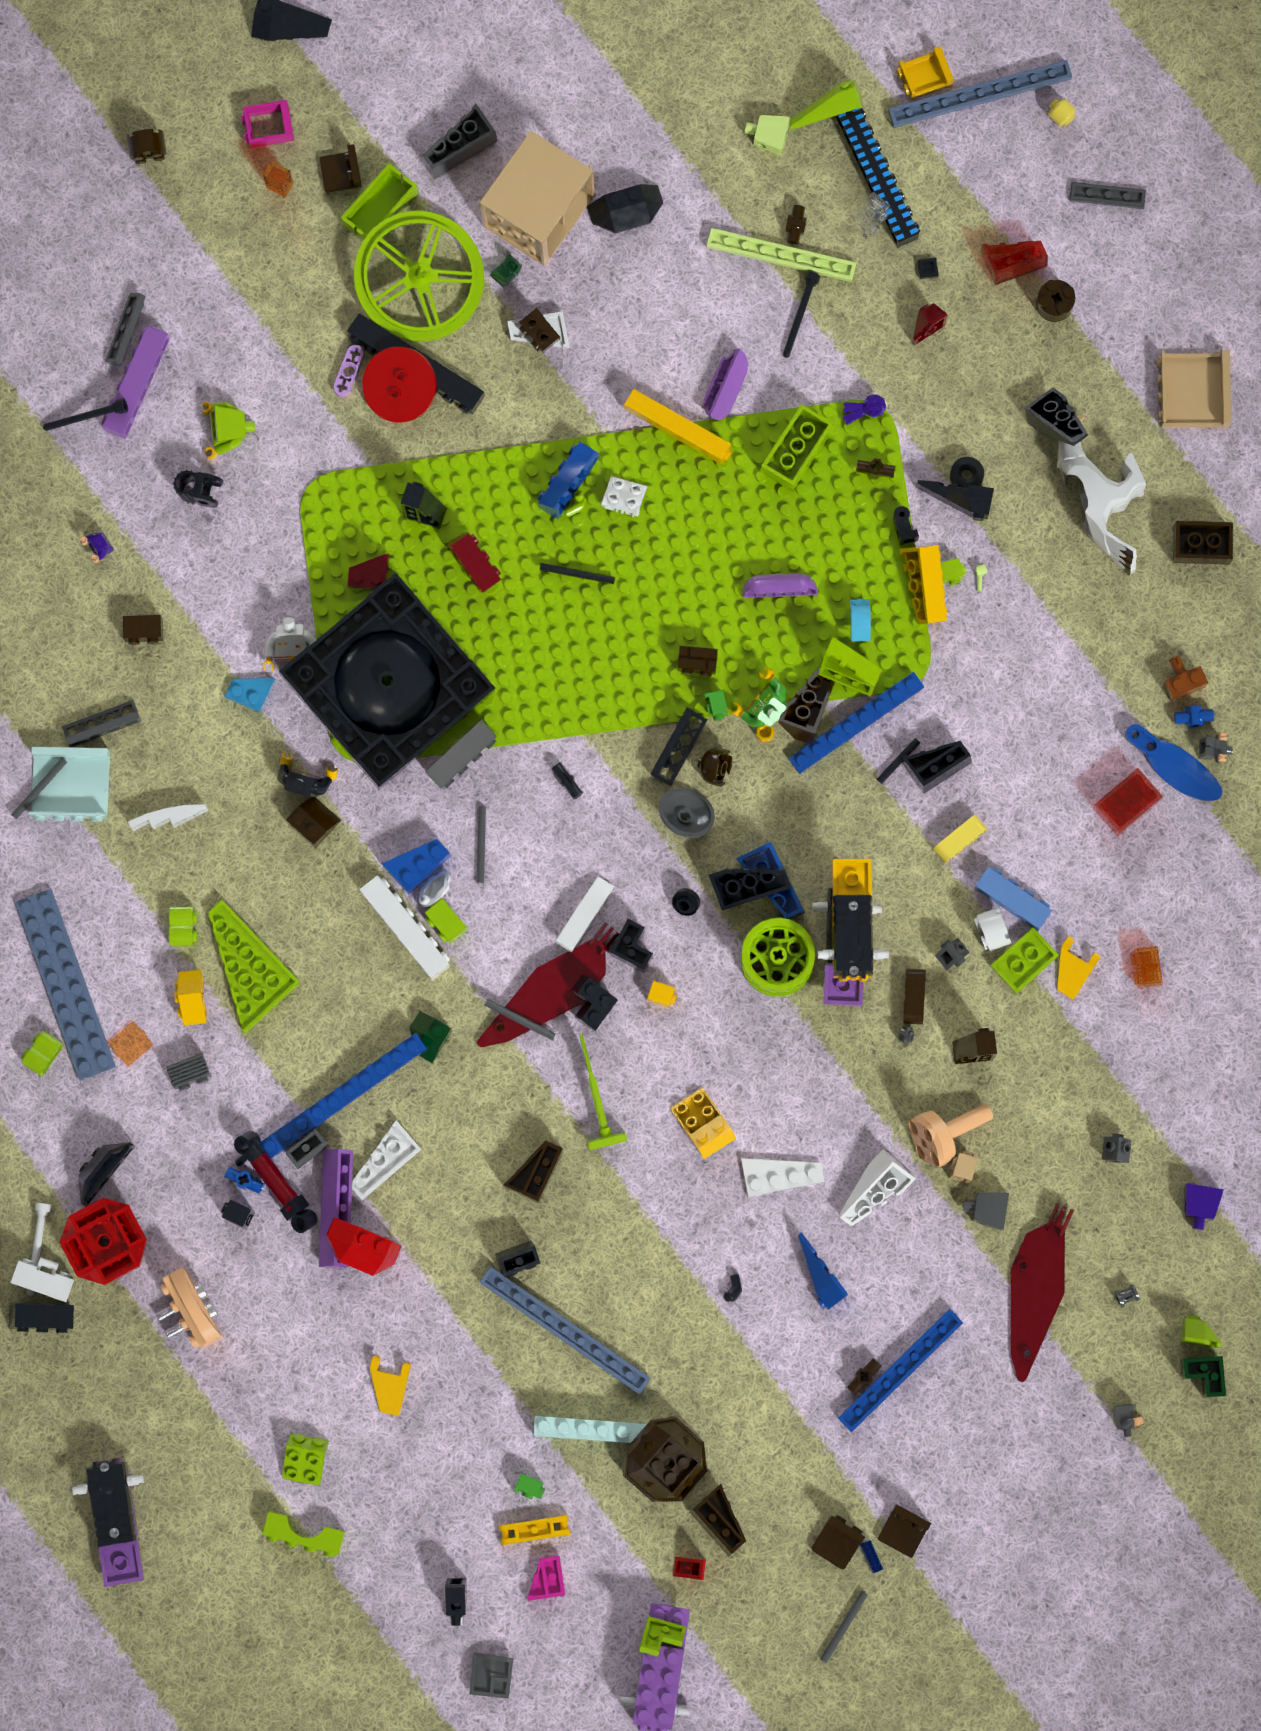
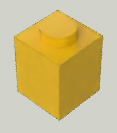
(662, 994)

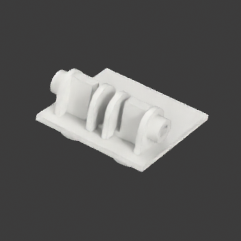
(624, 496)

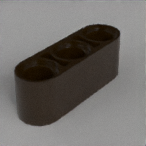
(914, 996)

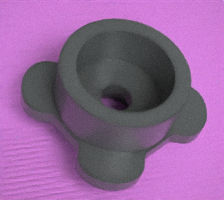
(906, 1035)

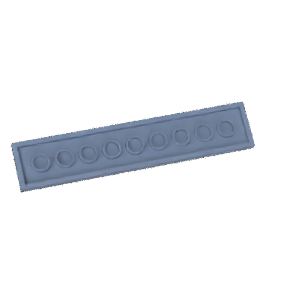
(65, 984)

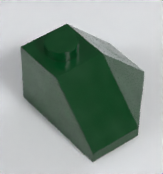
(432, 1033)

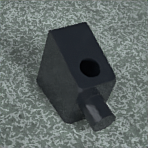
(456, 1592)

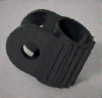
(194, 495)

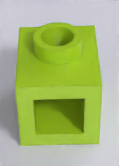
(953, 572)

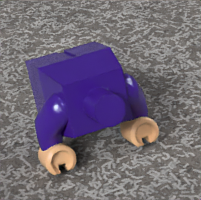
(99, 544)

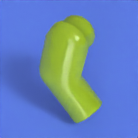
(578, 504)

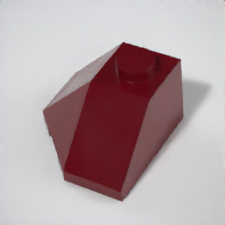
(929, 320)

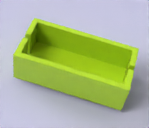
(379, 201)

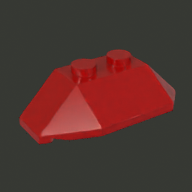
(361, 1247)

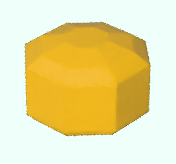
(765, 733)

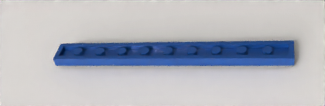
(343, 1095)

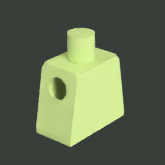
(770, 132)

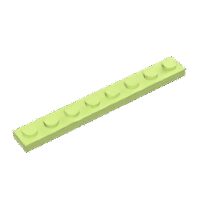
(781, 255)

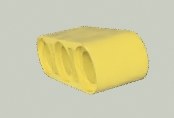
(961, 837)

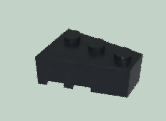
(937, 765)
(41, 1317)

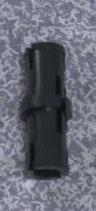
(567, 780)

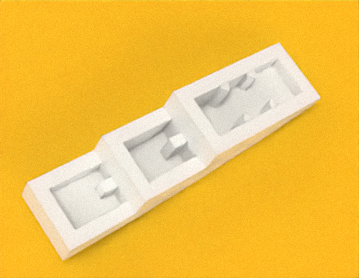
(177, 816)
(584, 914)

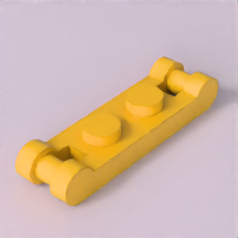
(534, 1530)

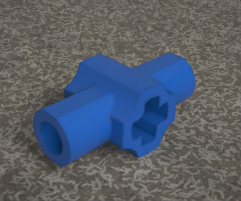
(1194, 716)
(253, 1184)

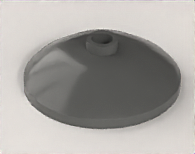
(690, 806)

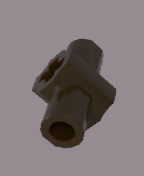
(796, 224)
(883, 469)
(871, 1368)

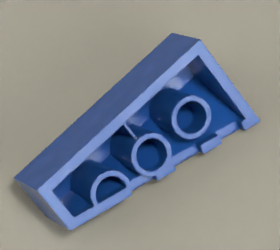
(568, 480)

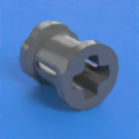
(1127, 1295)

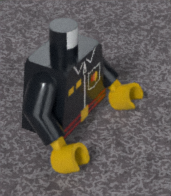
(302, 782)

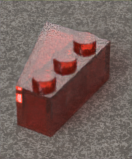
(1013, 260)

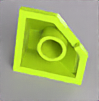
(1198, 1333)

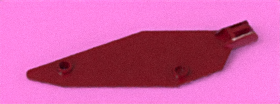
(549, 989)
(1037, 1289)

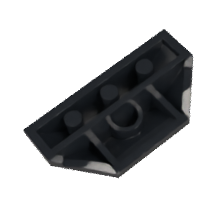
(626, 208)
(101, 1168)

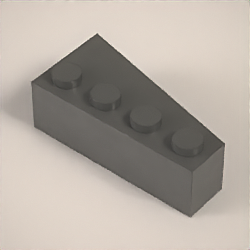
(460, 143)

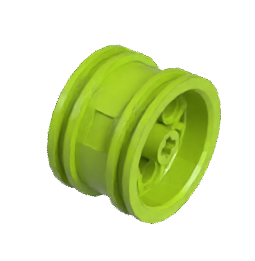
(774, 948)

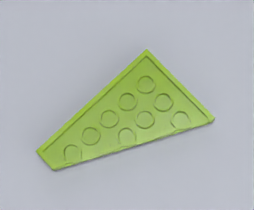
(253, 972)

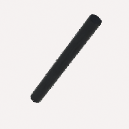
(577, 573)

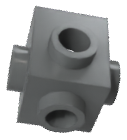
(952, 953)
(1116, 1149)

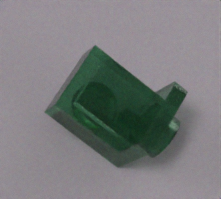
(506, 271)

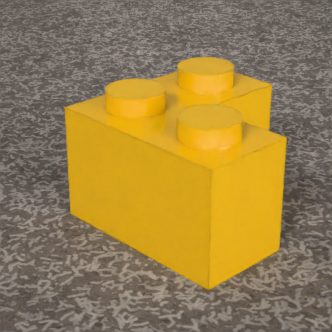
(190, 997)

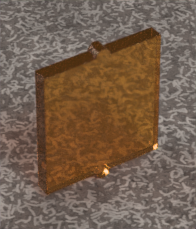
(130, 1043)

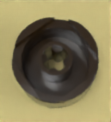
(146, 145)
(1055, 290)

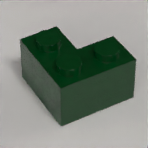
(1210, 1370)

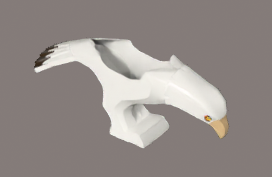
(1103, 498)

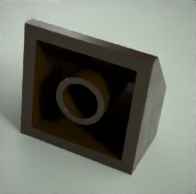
(313, 821)

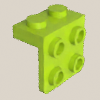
(304, 1459)

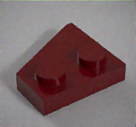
(369, 573)

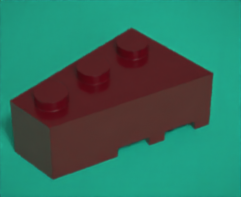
(474, 561)

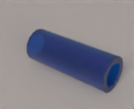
(871, 1556)

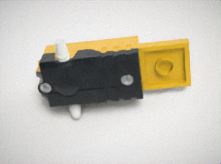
(852, 921)

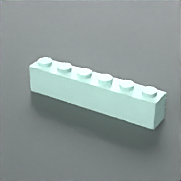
(586, 1429)

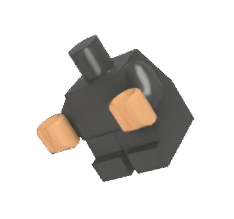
(1214, 748)
(1126, 1419)

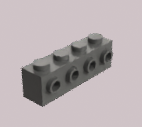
(461, 753)

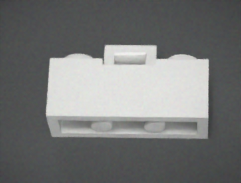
(33, 1278)

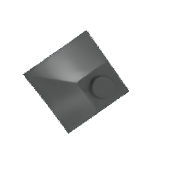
(491, 1675)

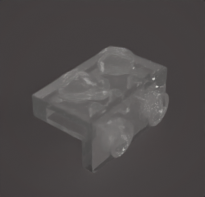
(872, 214)

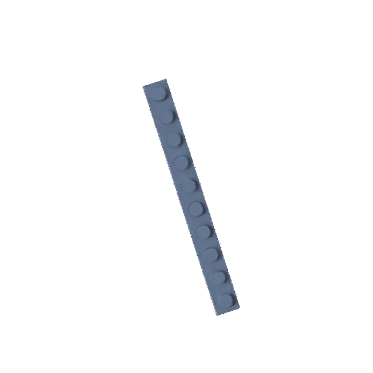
(980, 93)
(565, 1330)

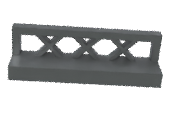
(103, 728)

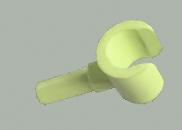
(980, 570)

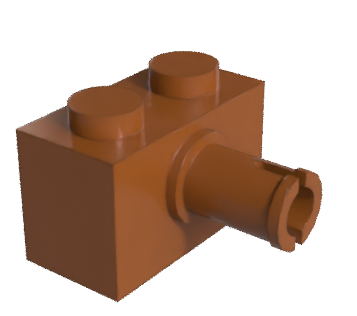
(1184, 681)

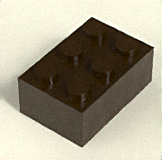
(1203, 542)

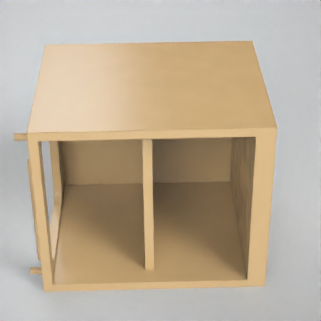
(537, 198)

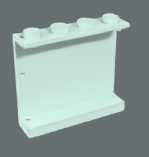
(78, 788)

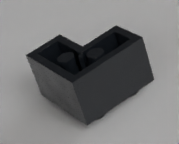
(627, 948)
(597, 1002)

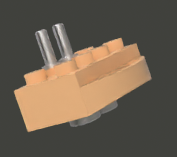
(190, 1303)

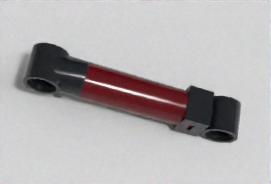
(293, 1205)

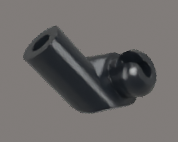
(736, 1289)

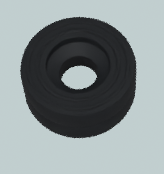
(970, 464)

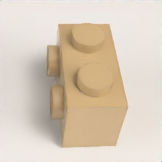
(963, 1167)

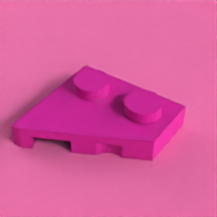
(547, 1579)

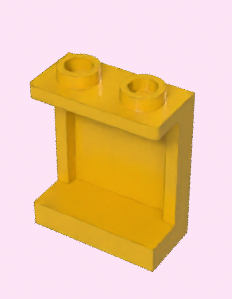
(925, 74)

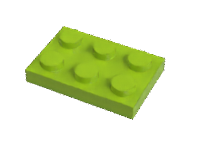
(1024, 960)

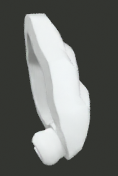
(438, 886)

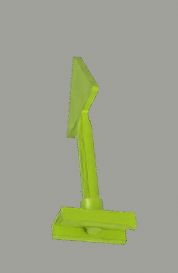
(606, 1137)

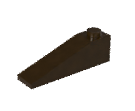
(807, 708)

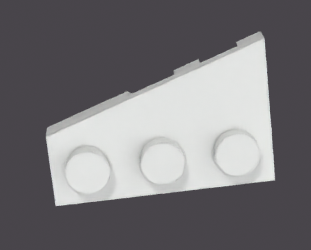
(555, 319)

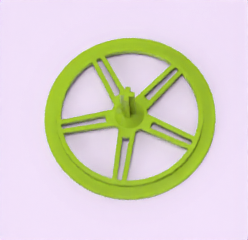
(418, 276)

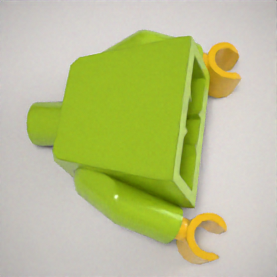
(227, 427)

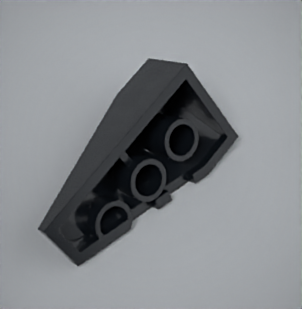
(282, 21)
(1055, 418)
(972, 501)
(745, 885)

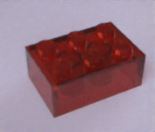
(1127, 802)

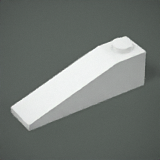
(879, 1181)

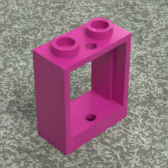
(267, 108)

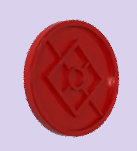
(399, 384)

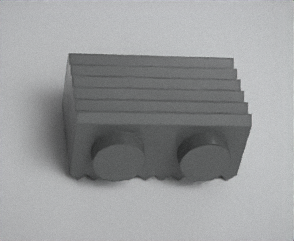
(188, 1072)
(306, 1149)

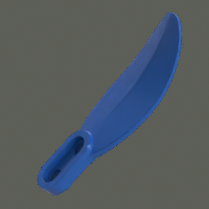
(1176, 766)

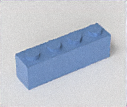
(1013, 899)

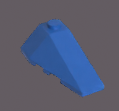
(825, 1284)

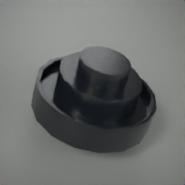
(686, 902)

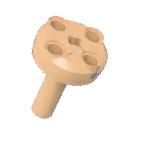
(935, 1138)

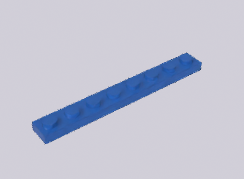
(856, 722)
(900, 1370)

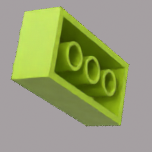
(797, 447)

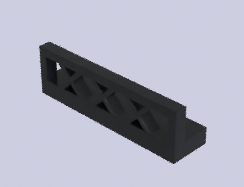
(672, 743)

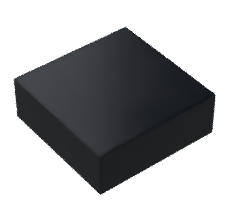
(928, 268)

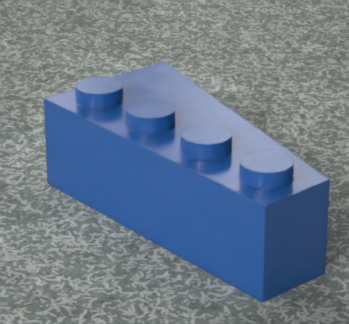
(767, 858)

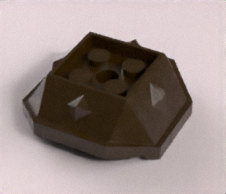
(649, 1450)

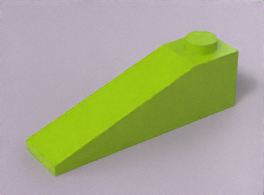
(839, 100)

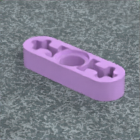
(348, 385)

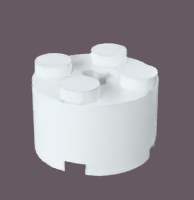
(993, 929)

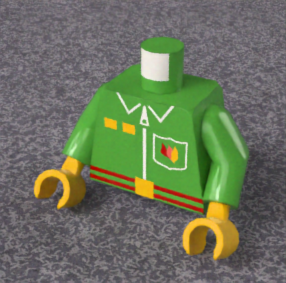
(767, 705)

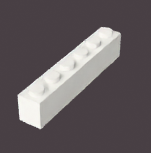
(405, 928)

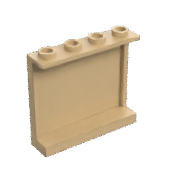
(1194, 390)

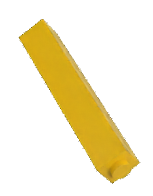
(678, 427)

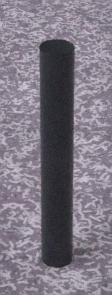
(895, 764)

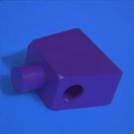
(1201, 1203)

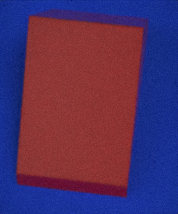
(689, 1568)

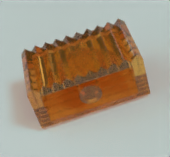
(278, 179)
(1147, 967)

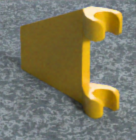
(1073, 970)
(389, 1387)

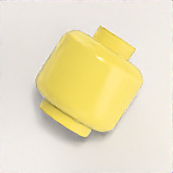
(1061, 112)

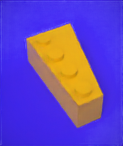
(926, 582)

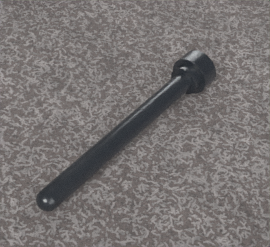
(811, 280)
(119, 406)

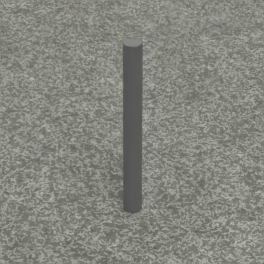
(38, 789)
(481, 844)
(519, 1019)
(844, 1626)

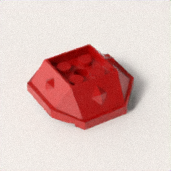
(83, 1237)

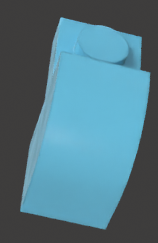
(860, 620)

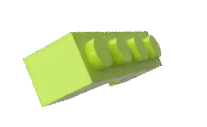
(279, 1527)

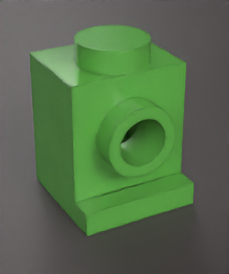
(716, 705)
(529, 1487)

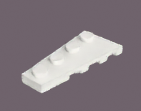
(385, 1160)
(777, 1175)

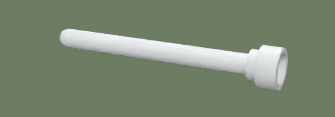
(42, 1211)

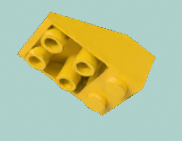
(703, 1123)

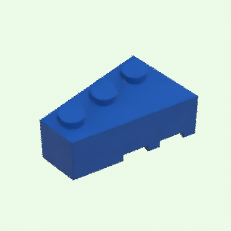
(417, 865)

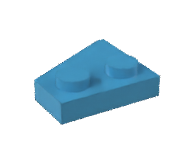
(250, 692)

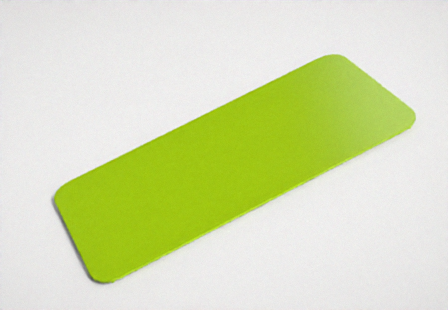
(606, 655)

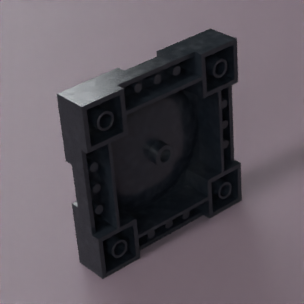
(379, 639)

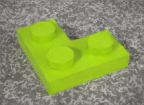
(660, 1631)

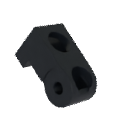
(903, 527)

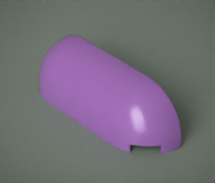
(726, 385)
(779, 586)

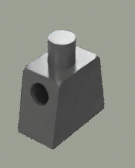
(988, 1209)

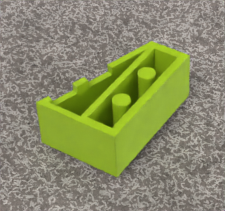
(849, 668)

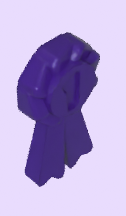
(872, 406)

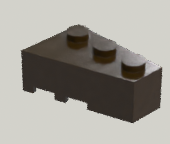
(975, 1047)
(536, 1172)
(719, 1521)

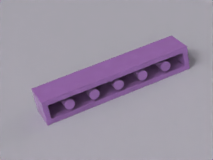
(137, 380)
(334, 1199)

